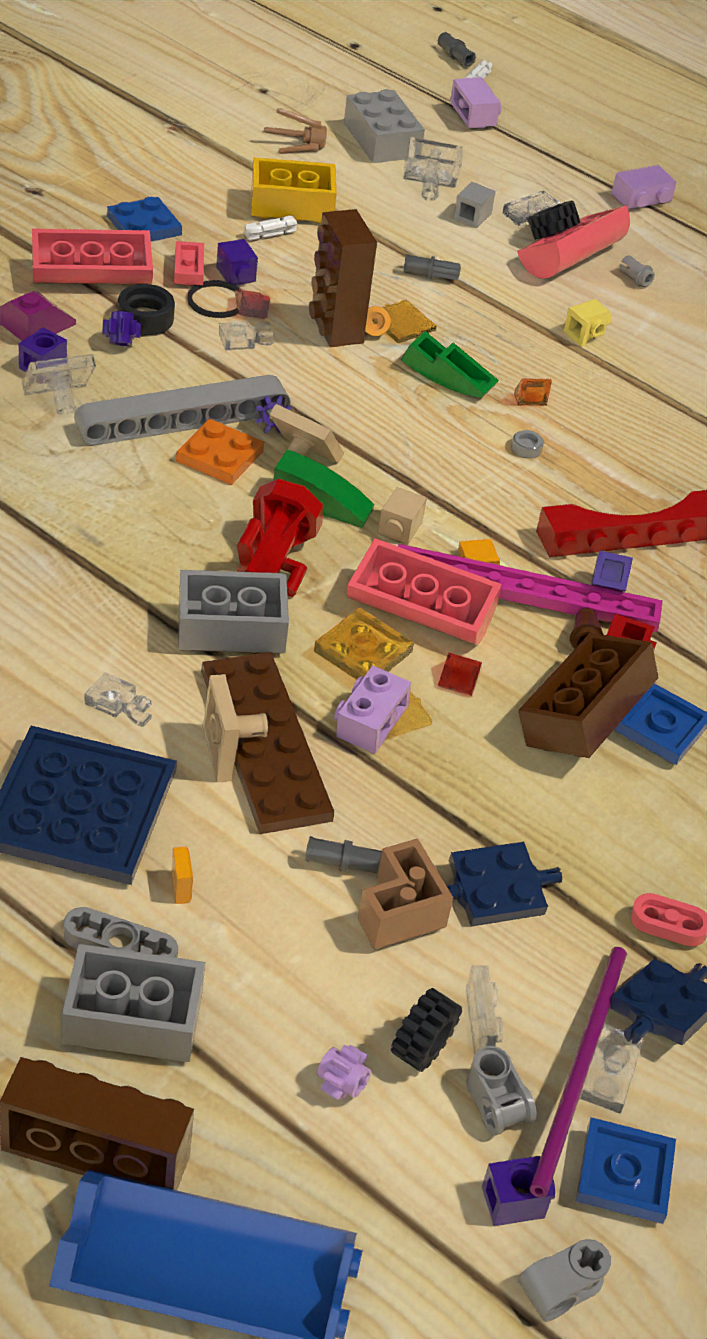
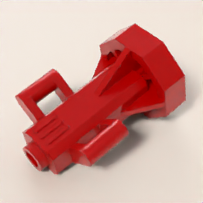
(282, 518)

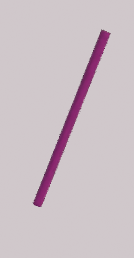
(577, 1075)

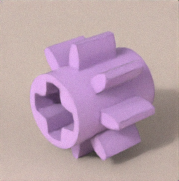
(344, 1072)

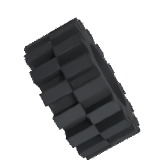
(553, 219)
(426, 1029)

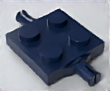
(499, 883)
(663, 1002)

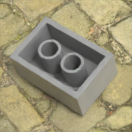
(381, 124)
(232, 611)
(133, 1003)

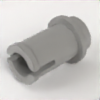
(641, 274)

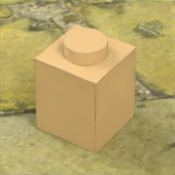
(402, 515)

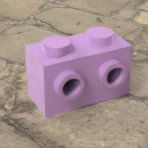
(475, 102)
(372, 709)

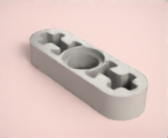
(113, 926)

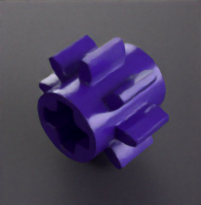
(121, 328)
(264, 418)

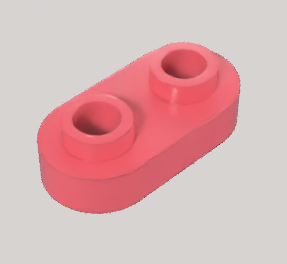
(669, 919)

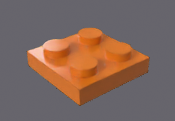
(220, 451)

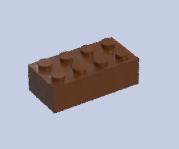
(342, 277)
(588, 695)
(94, 1125)

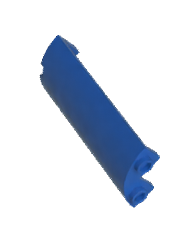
(206, 1260)

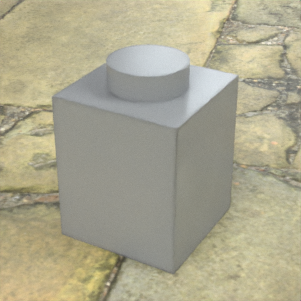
(474, 204)

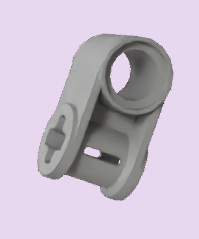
(499, 1097)
(566, 1278)

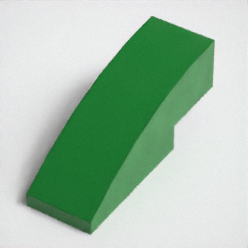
(448, 366)
(338, 496)

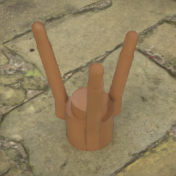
(313, 135)

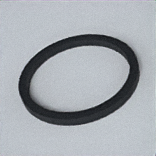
(195, 307)

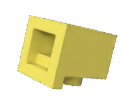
(587, 321)

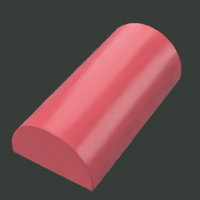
(575, 244)
(91, 256)
(425, 591)

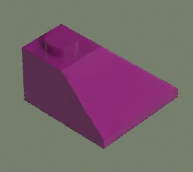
(31, 313)

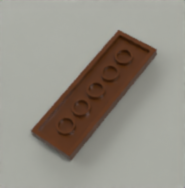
(279, 768)

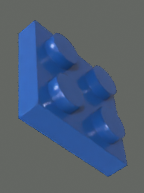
(147, 215)
(664, 724)
(626, 1170)

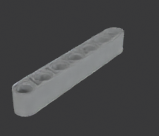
(176, 409)

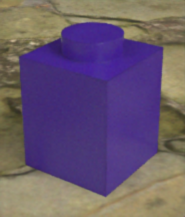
(237, 262)

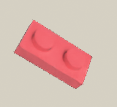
(189, 263)

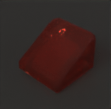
(252, 303)
(460, 674)

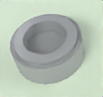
(527, 444)

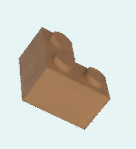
(407, 899)

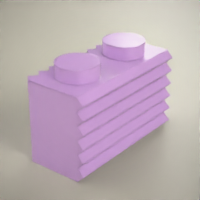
(643, 187)

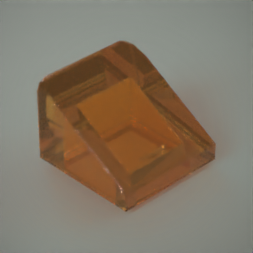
(532, 392)

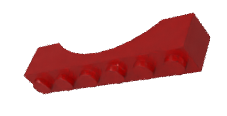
(578, 530)

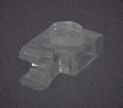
(115, 696)

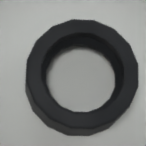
(151, 297)

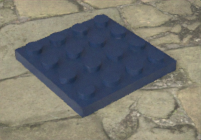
(82, 804)

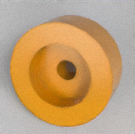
(381, 321)

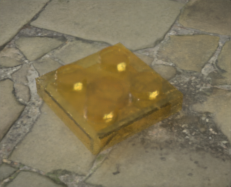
(363, 642)

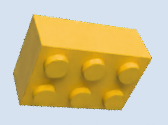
(292, 189)

